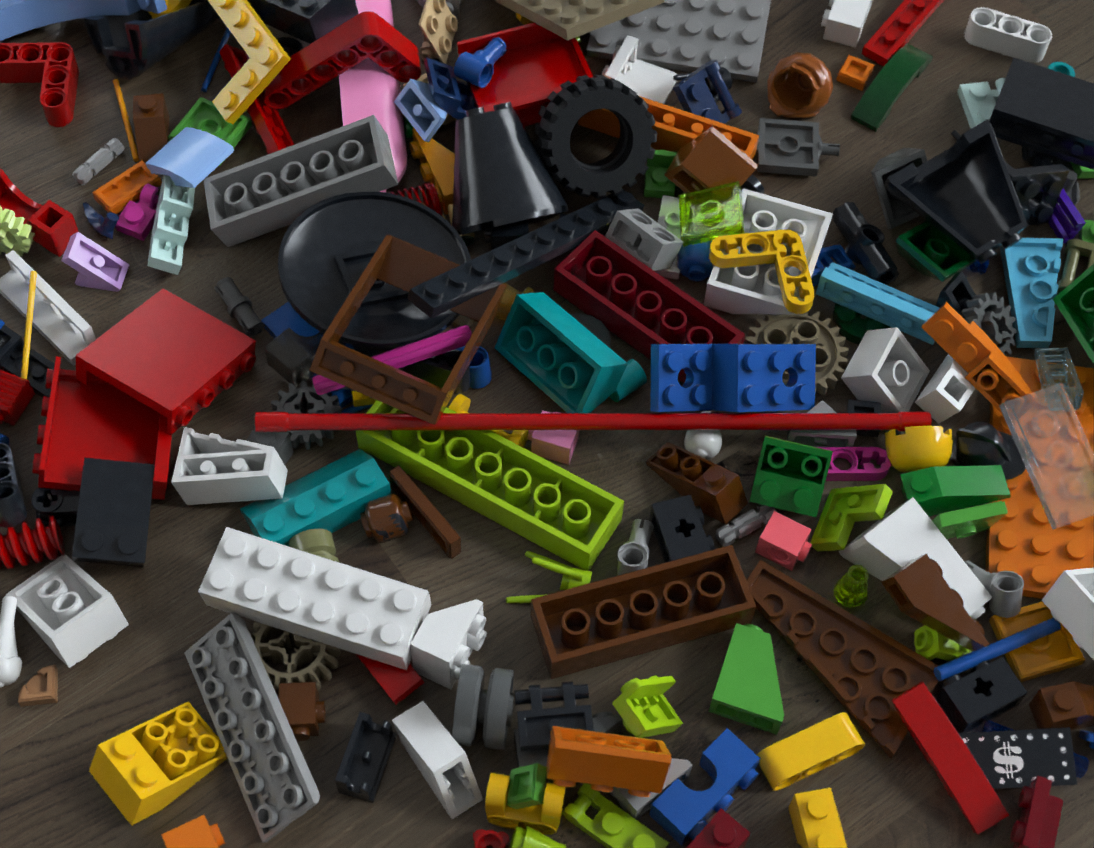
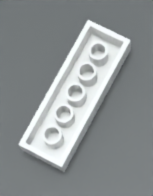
(315, 597)

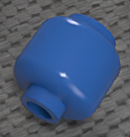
(695, 261)

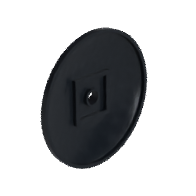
(334, 244)

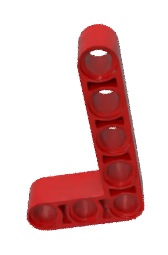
(339, 50)
(47, 64)

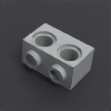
(644, 238)

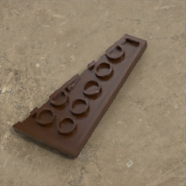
(844, 652)

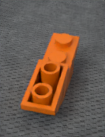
(977, 354)

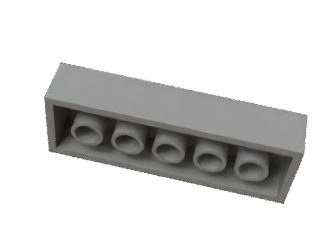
(286, 183)

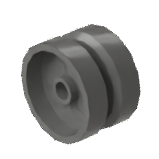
(482, 706)

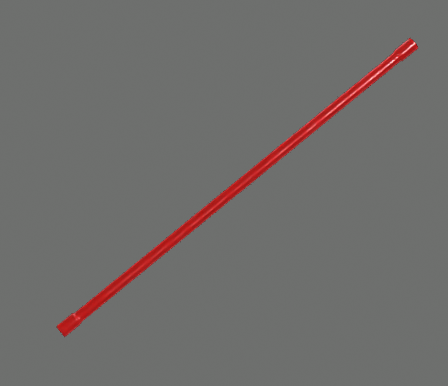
(591, 421)

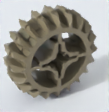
(317, 653)

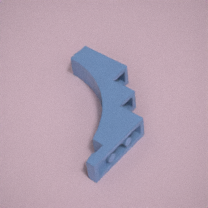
(25, 15)

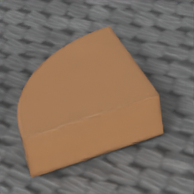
(40, 688)

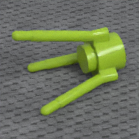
(571, 577)

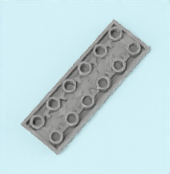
(252, 727)

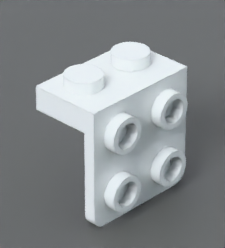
(642, 77)

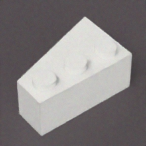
(226, 470)

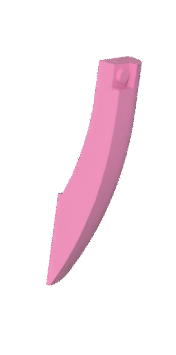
(372, 91)

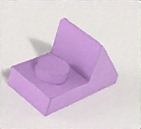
(95, 264)

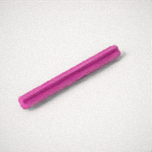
(408, 354)

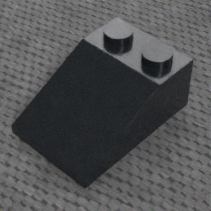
(113, 512)

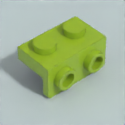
(645, 707)

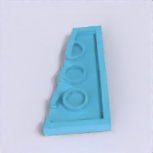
(1031, 285)

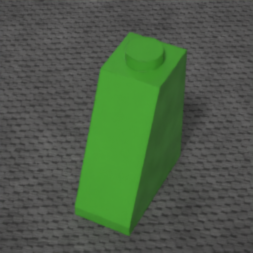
(749, 681)

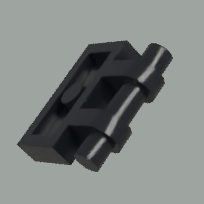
(537, 723)

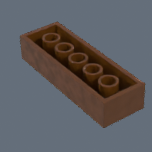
(641, 611)

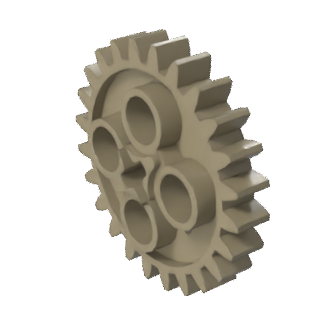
(791, 328)

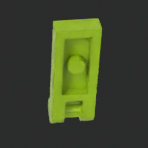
(611, 825)

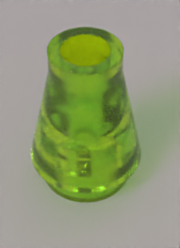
(852, 587)

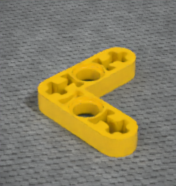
(775, 253)

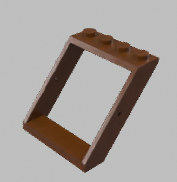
(404, 268)

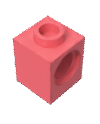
(784, 541)

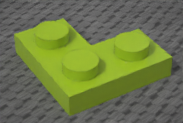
(845, 508)

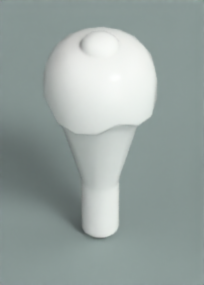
(703, 442)
(9, 661)

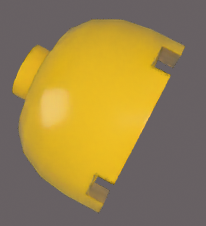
(918, 448)

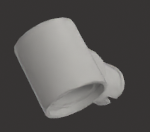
(635, 552)
(1005, 589)

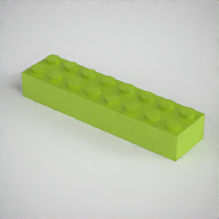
(504, 485)

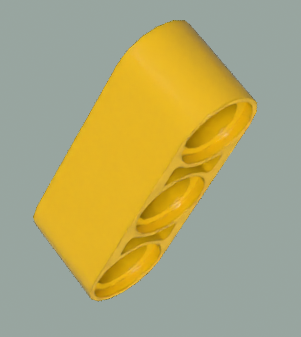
(810, 751)

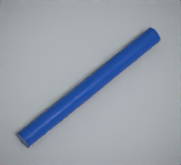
(996, 649)

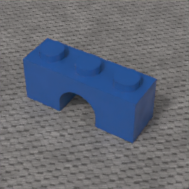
(685, 811)

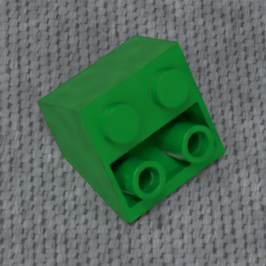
(790, 476)

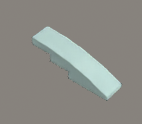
(170, 226)

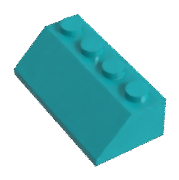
(559, 353)
(319, 500)

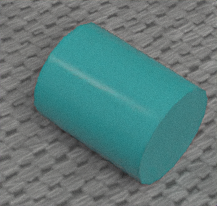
(631, 380)

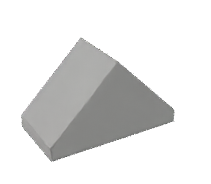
(823, 438)

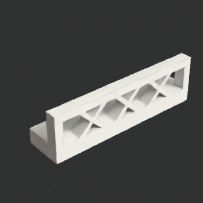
(51, 313)

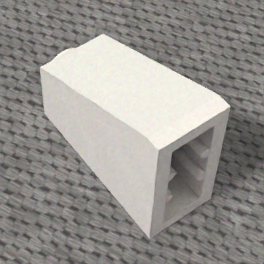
(438, 759)

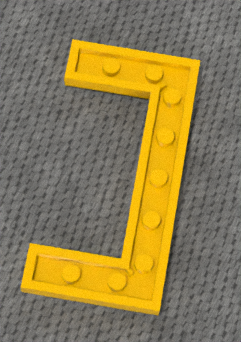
(265, 54)

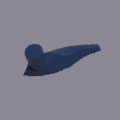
(102, 226)

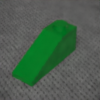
(954, 487)

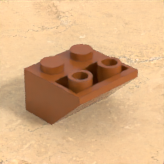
(709, 162)

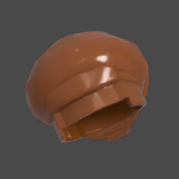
(799, 86)

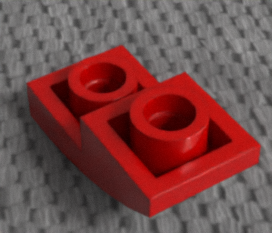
(393, 680)

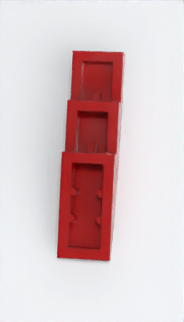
(950, 758)

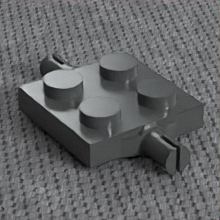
(791, 147)

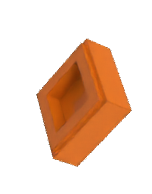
(855, 72)

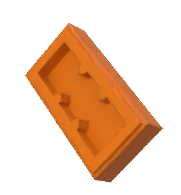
(125, 188)

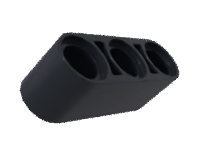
(12, 500)

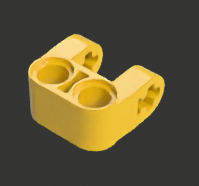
(542, 817)

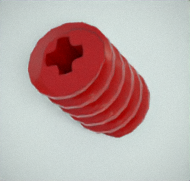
(31, 543)

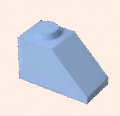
(420, 108)

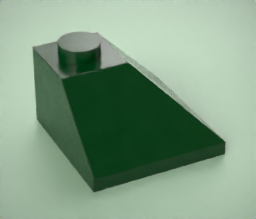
(932, 252)

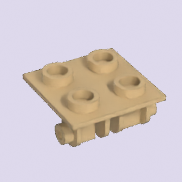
(439, 30)

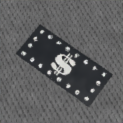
(1020, 756)

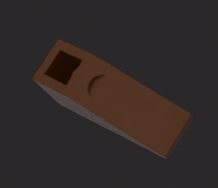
(710, 485)
(926, 597)

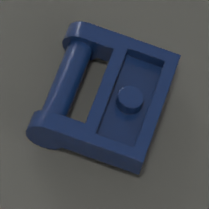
(697, 98)

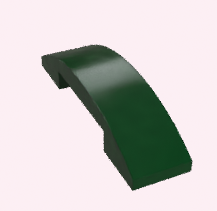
(889, 85)

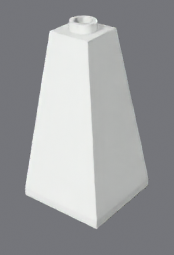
(910, 534)

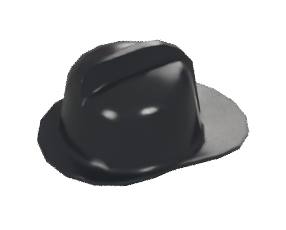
(983, 446)

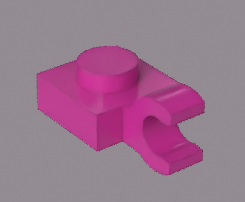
(139, 217)

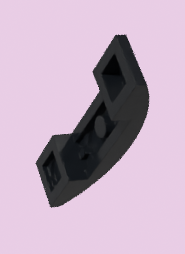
(11, 361)

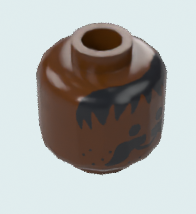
(386, 518)

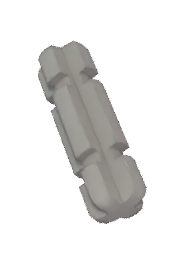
(98, 161)
(744, 525)

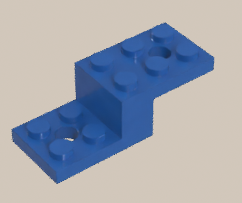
(732, 377)

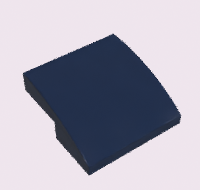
(447, 91)

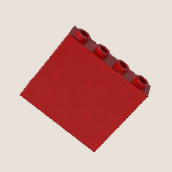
(529, 69)
(168, 357)
(96, 424)

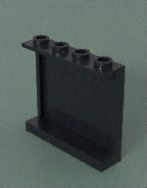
(1046, 112)

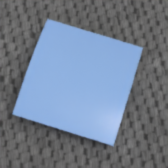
(190, 157)

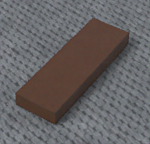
(425, 512)

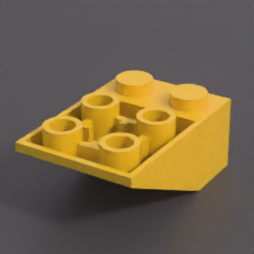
(156, 761)

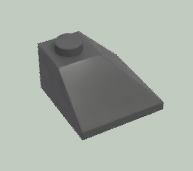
(893, 208)

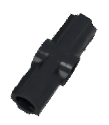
(865, 243)

